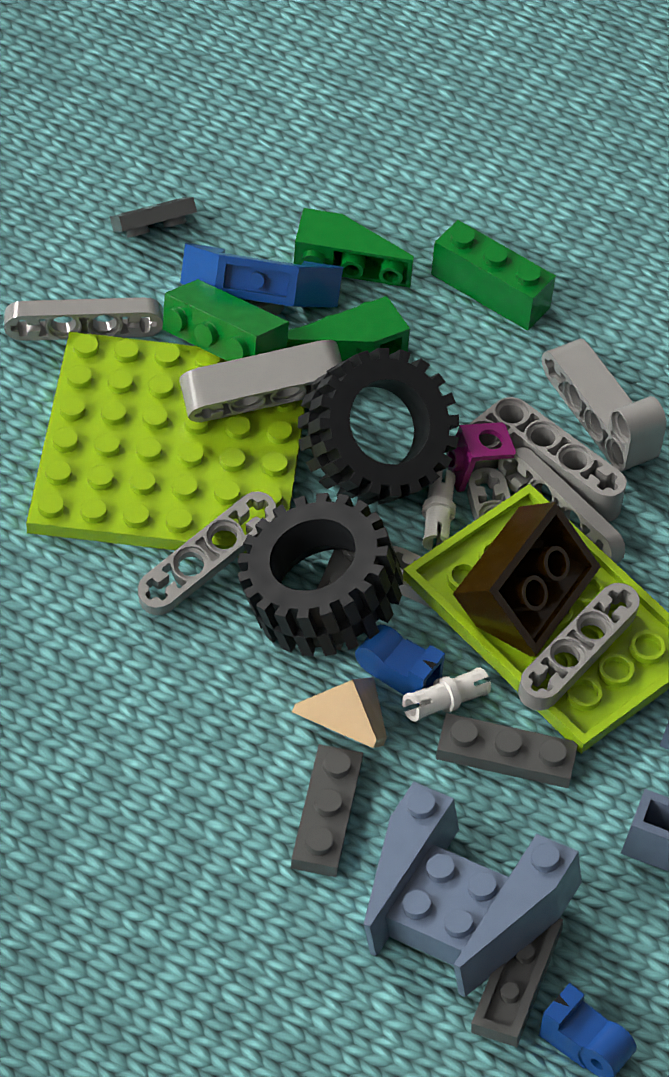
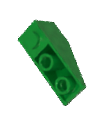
(345, 243)
(358, 329)

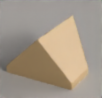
(349, 710)

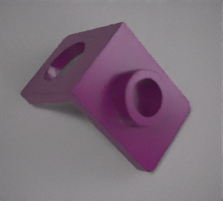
(471, 450)

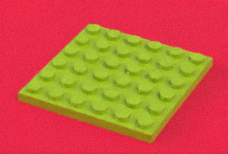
(132, 464)

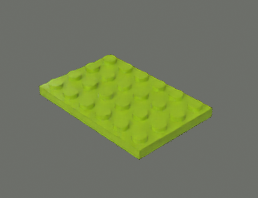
(617, 683)

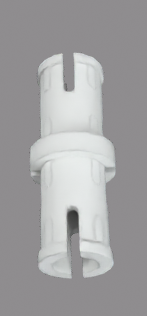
(439, 510)
(446, 694)

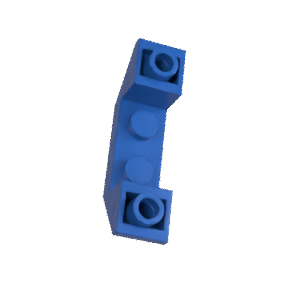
(263, 279)

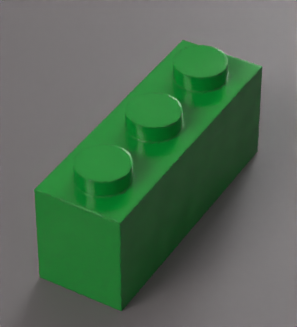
(493, 275)
(222, 322)

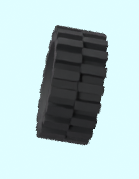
(333, 440)
(332, 612)

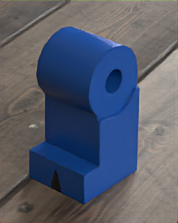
(400, 661)
(586, 1034)

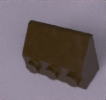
(528, 578)

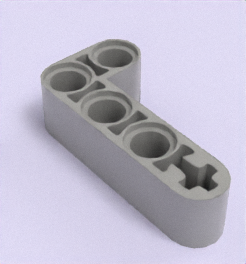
(256, 380)
(621, 428)
(575, 463)

